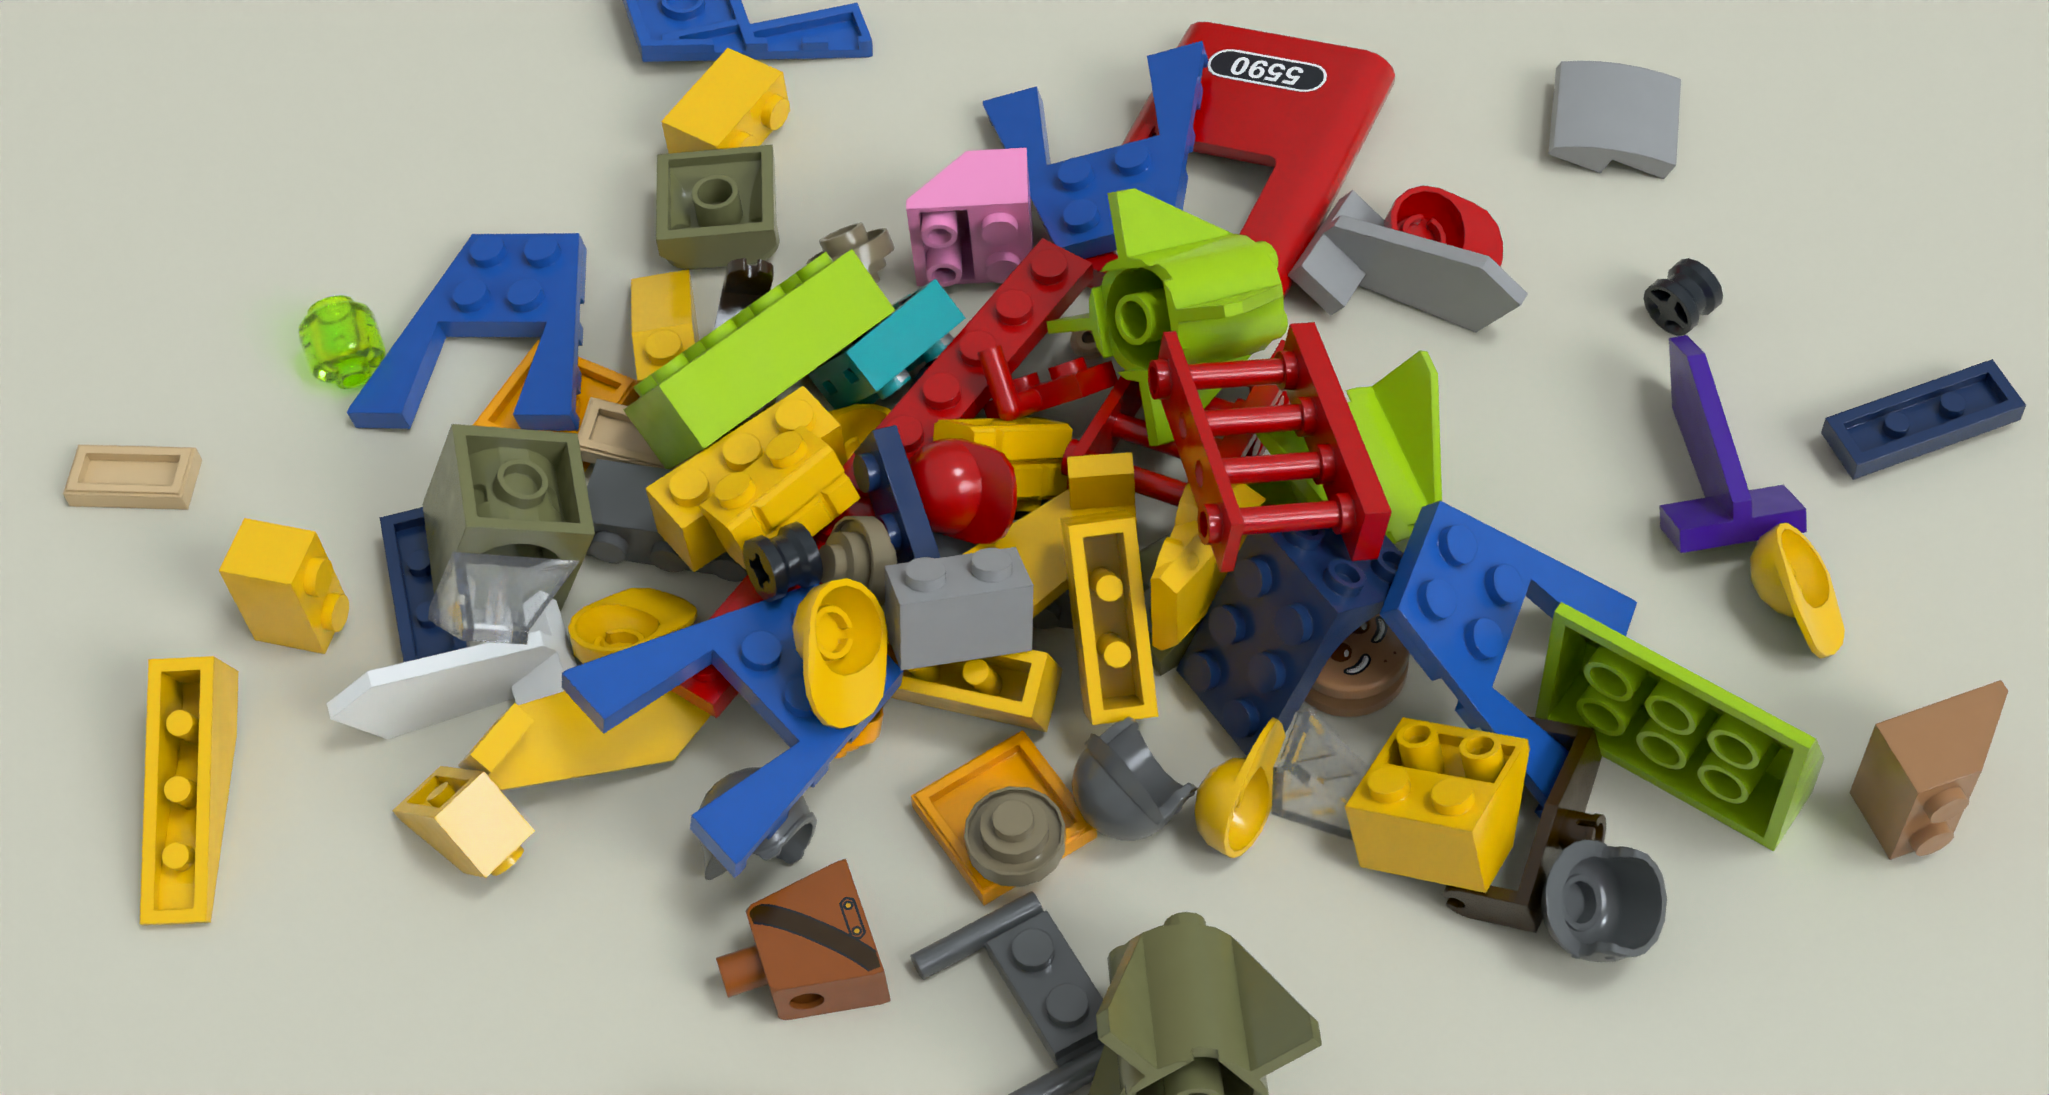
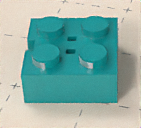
(886, 353)

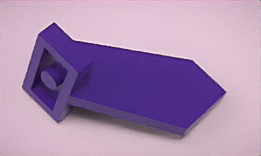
(1729, 510)

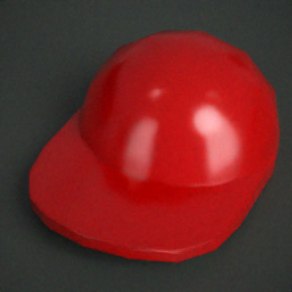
(1446, 219)
(966, 489)

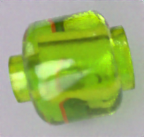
(341, 341)

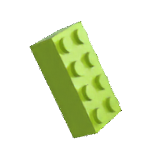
(756, 356)

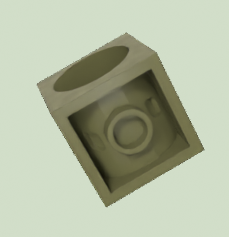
(508, 498)

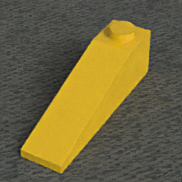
(186, 785)

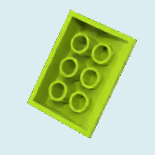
(1678, 728)

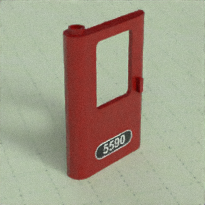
(1282, 108)

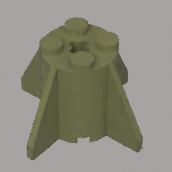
(1195, 1016)

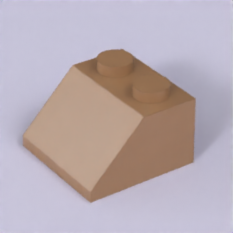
(1925, 769)

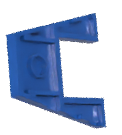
(708, 27)
(1073, 192)
(493, 290)
(1458, 609)
(760, 660)

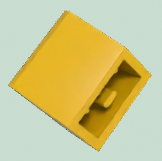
(1440, 804)

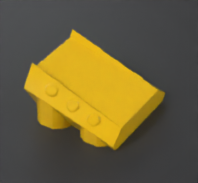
(1187, 572)

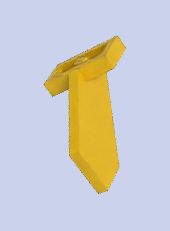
(1095, 486)
(559, 742)

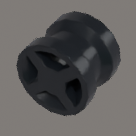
(1683, 297)
(782, 561)

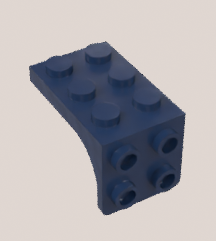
(1279, 625)

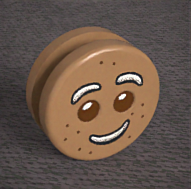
(1362, 672)

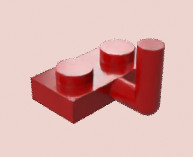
(1028, 395)

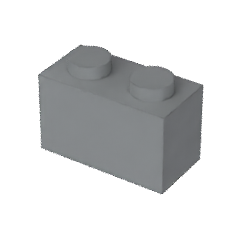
(958, 608)

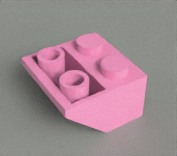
(972, 219)

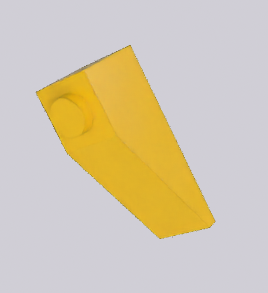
(661, 319)

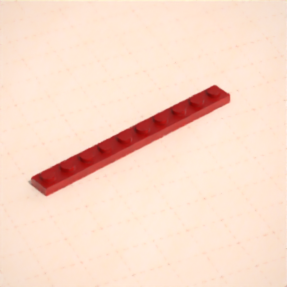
(949, 389)

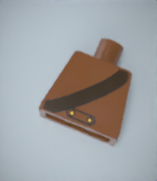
(810, 949)

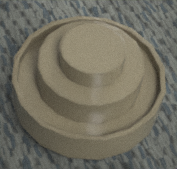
(868, 246)
(858, 551)
(1015, 836)

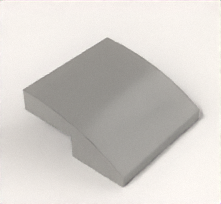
(1615, 115)

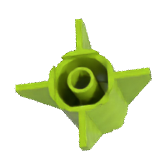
(1181, 278)
(1401, 436)

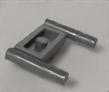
(1043, 980)

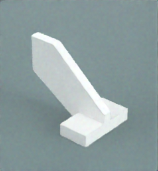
(457, 682)

